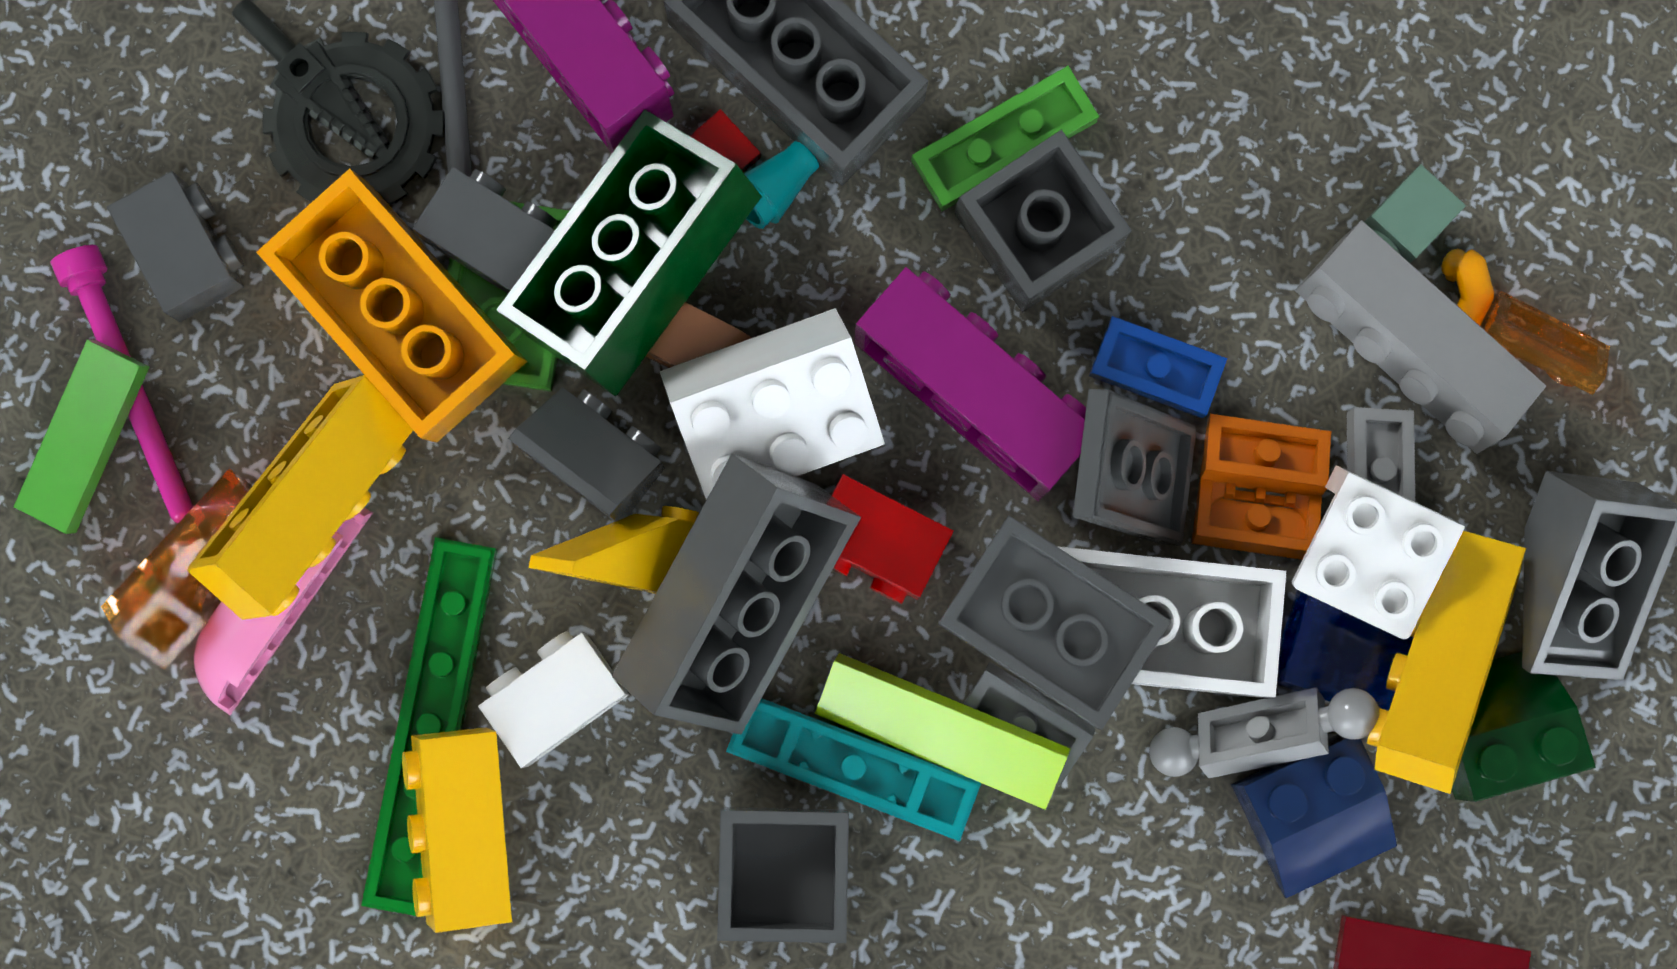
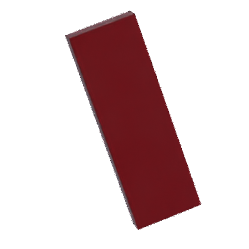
(1391, 946)

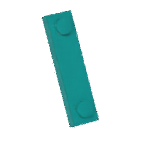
(857, 768)

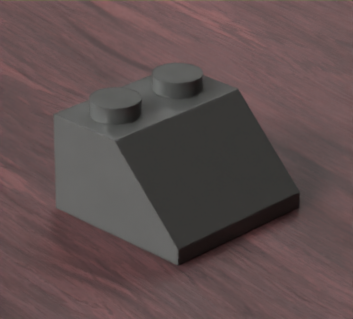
(589, 453)

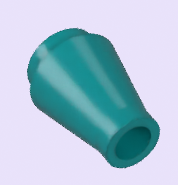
(780, 182)

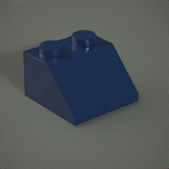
(1318, 814)

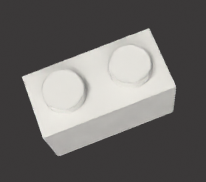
(552, 698)

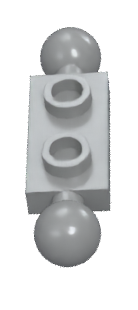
(1264, 732)

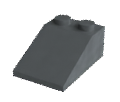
(1592, 573)

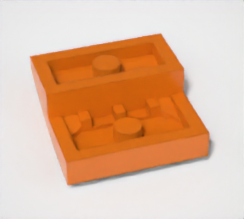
(1266, 460)

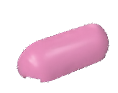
(236, 650)

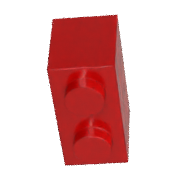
(889, 542)

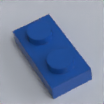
(1158, 367)

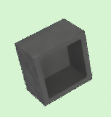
(783, 875)

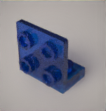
(1336, 652)

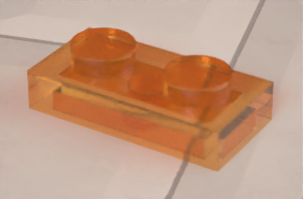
(1548, 343)

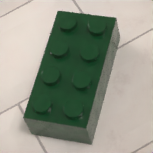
(630, 251)

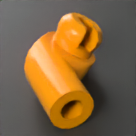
(1472, 280)

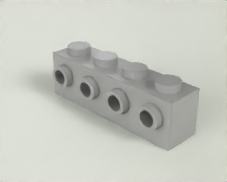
(1420, 339)

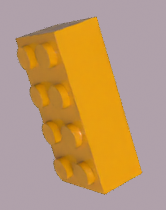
(391, 306)

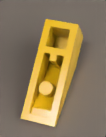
(623, 553)

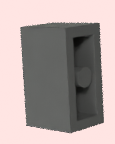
(483, 229)
(177, 246)

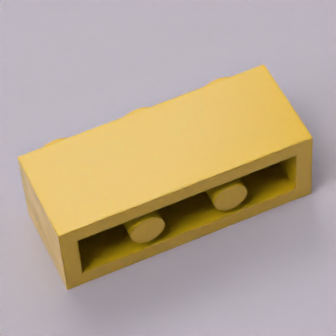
(458, 829)

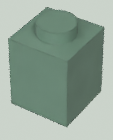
(1415, 213)

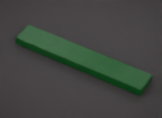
(431, 703)

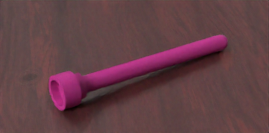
(82, 273)

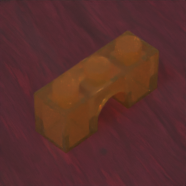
(160, 600)

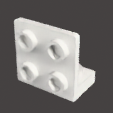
(1376, 554)

